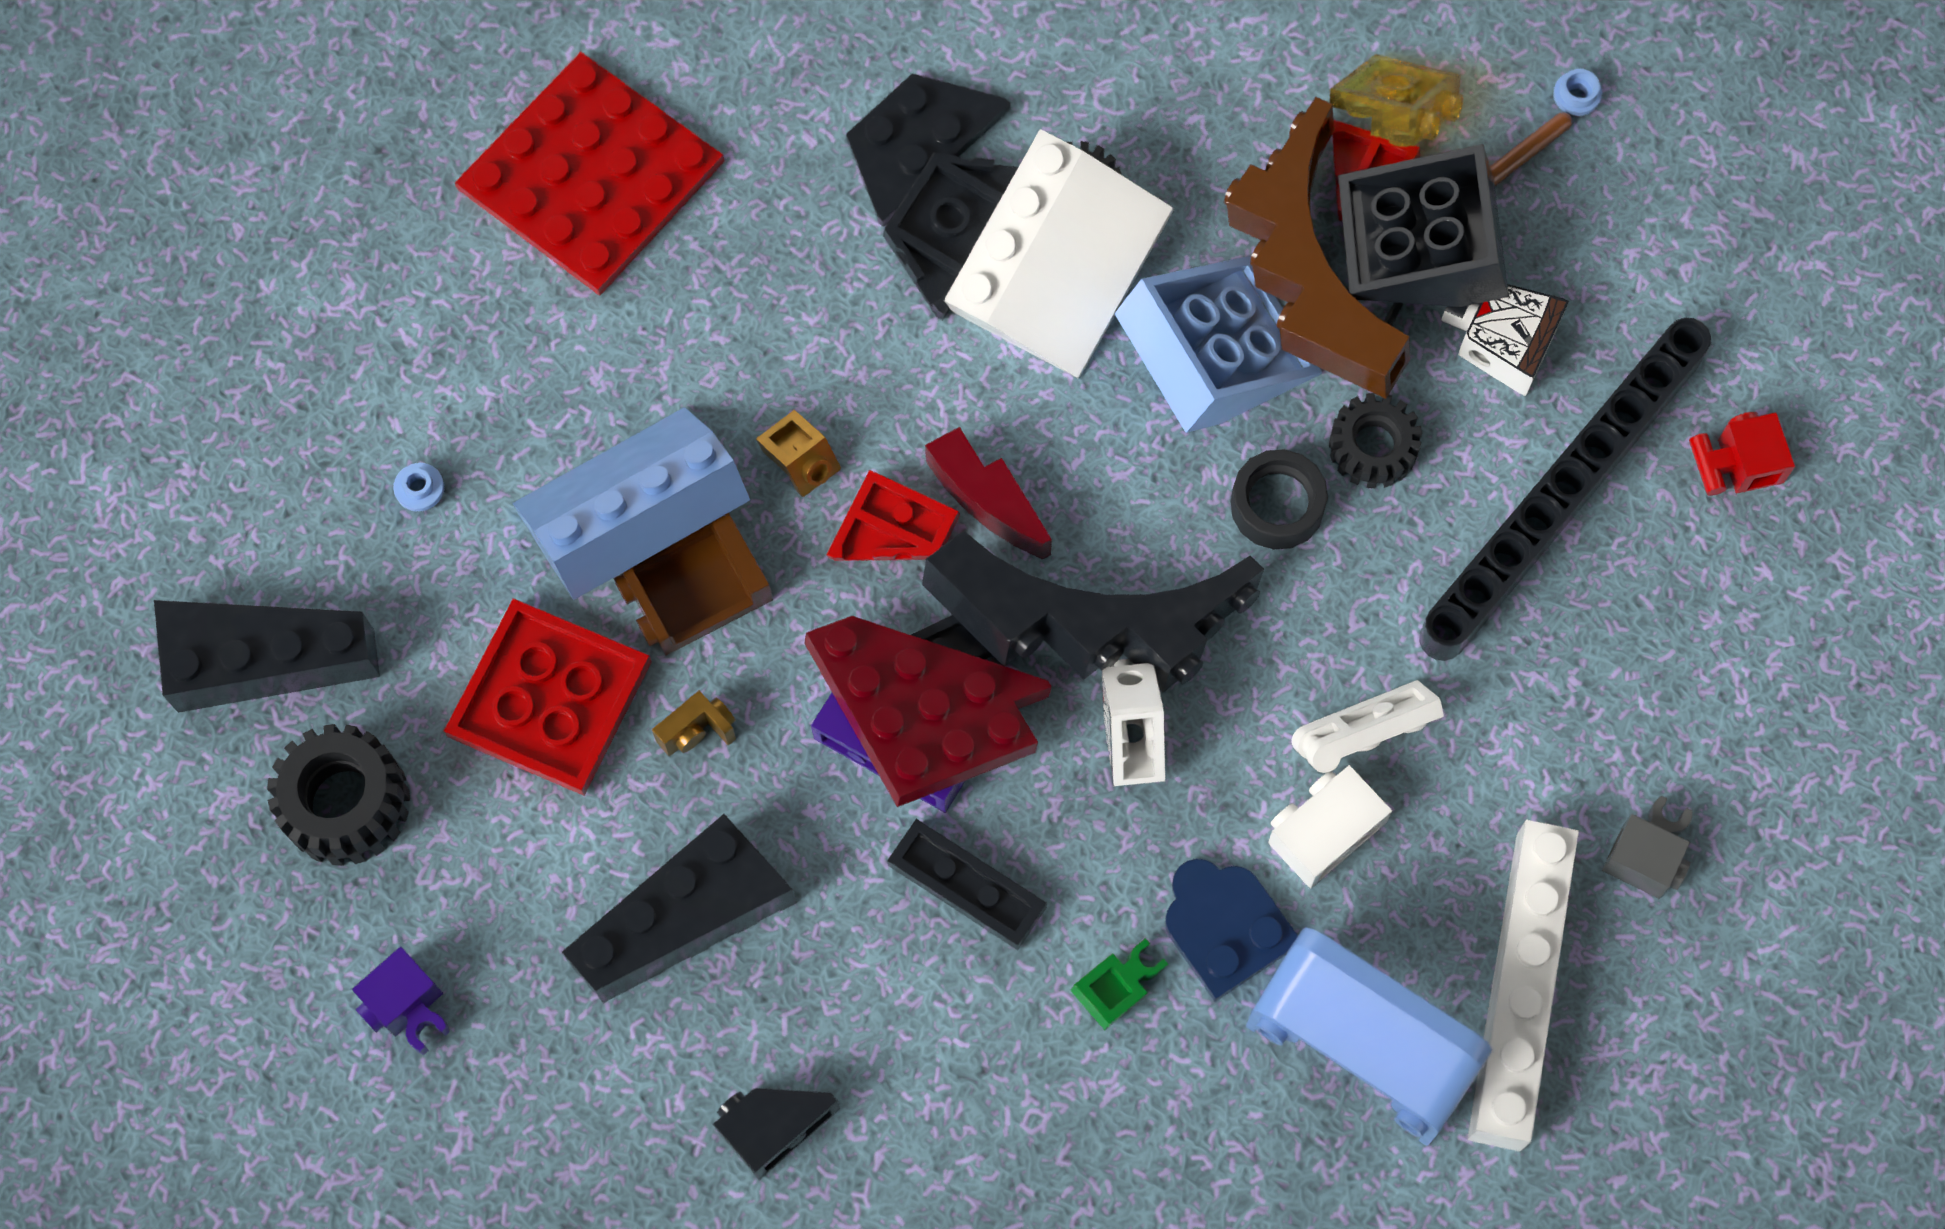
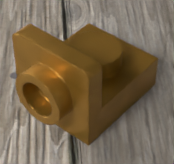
(799, 452)
(685, 725)

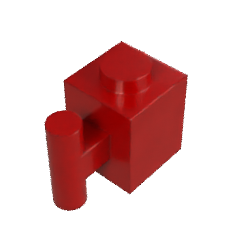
(1750, 451)

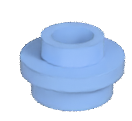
(1584, 81)
(424, 498)

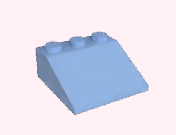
(1211, 342)

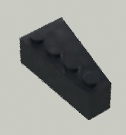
(254, 652)
(682, 909)

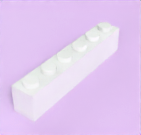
(1523, 985)

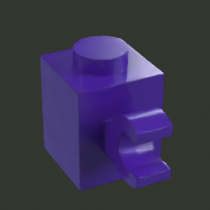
(398, 998)

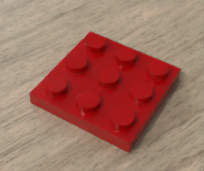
(548, 696)

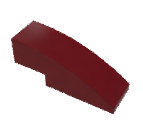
(987, 493)

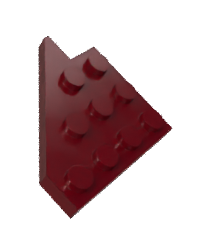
(924, 707)

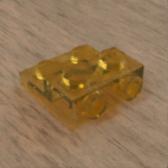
(1401, 98)

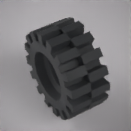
(1383, 415)

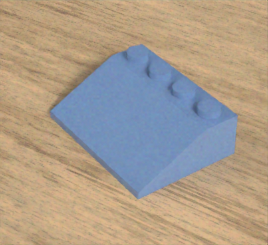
(632, 501)

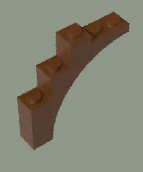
(1321, 317)

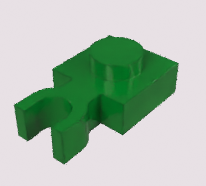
(1114, 987)

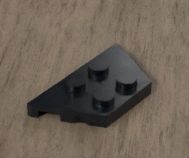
(910, 126)
(944, 220)

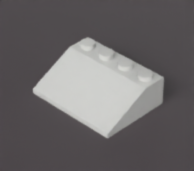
(1058, 254)

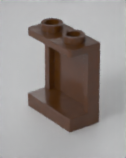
(695, 586)

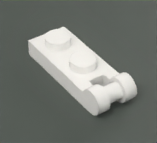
(1366, 725)

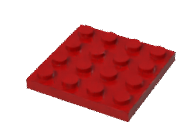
(590, 172)

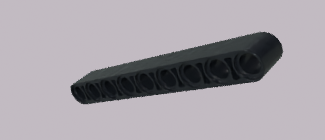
(1555, 507)

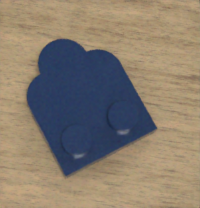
(1225, 925)

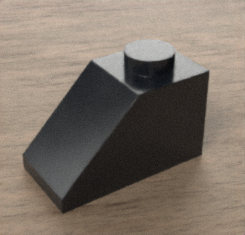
(772, 1123)

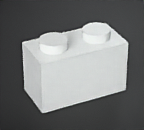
(1328, 825)

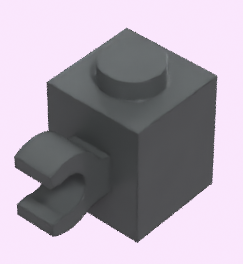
(1651, 851)

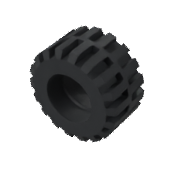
(361, 827)

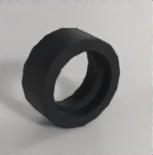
(1288, 464)

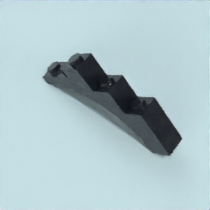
(1087, 629)

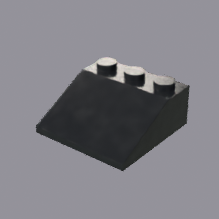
(1424, 231)

